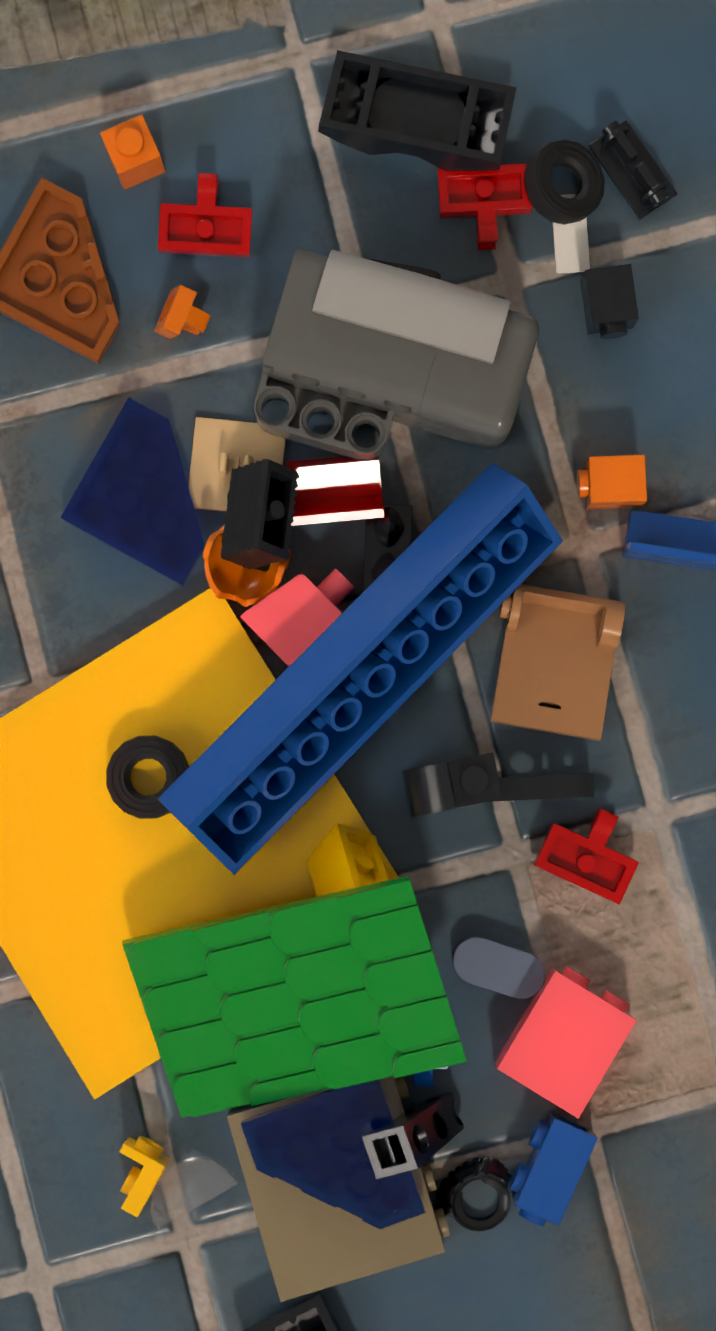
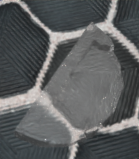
(187, 1187)

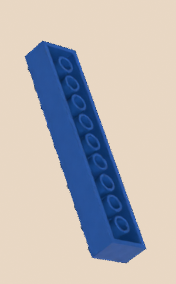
(362, 667)

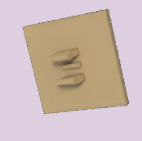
(224, 446)

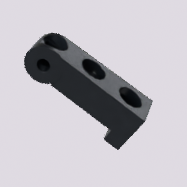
(413, 1136)

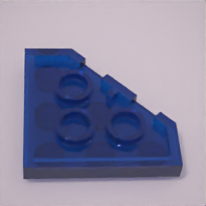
(140, 496)
(322, 1152)

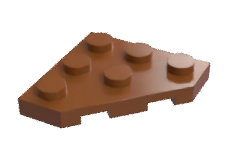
(56, 276)

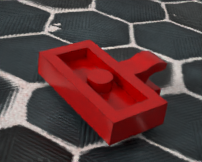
(484, 197)
(205, 226)
(587, 859)

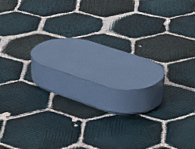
(498, 967)

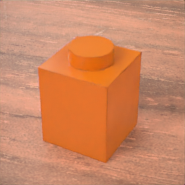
(132, 152)
(613, 482)

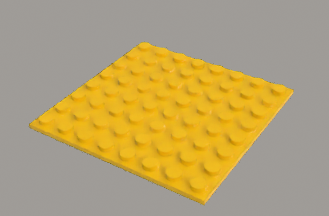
(88, 873)

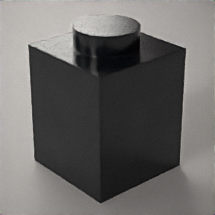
(609, 301)

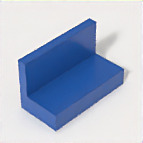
(670, 540)

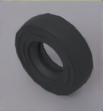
(543, 194)
(126, 758)

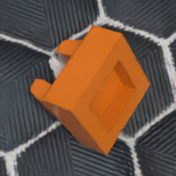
(181, 314)

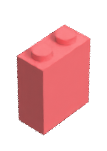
(566, 1040)

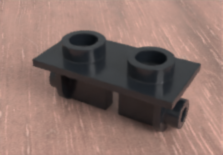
(632, 169)

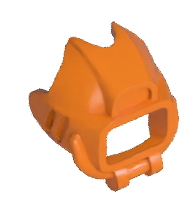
(235, 581)

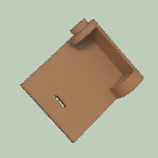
(559, 655)

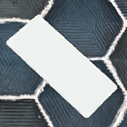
(571, 245)

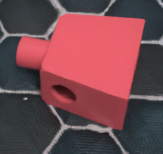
(297, 614)

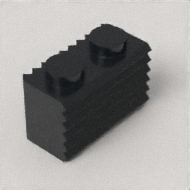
(259, 514)

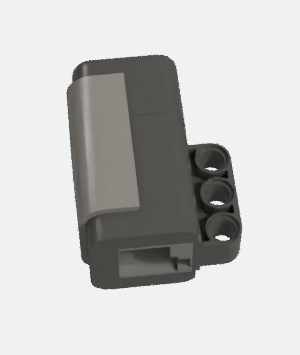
(391, 348)

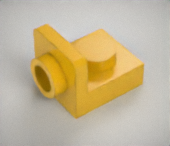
(142, 1182)

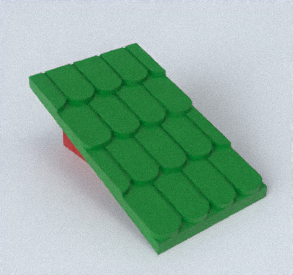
(295, 998)

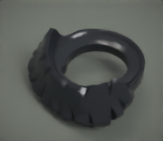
(490, 1172)

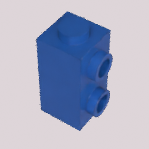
(553, 1169)

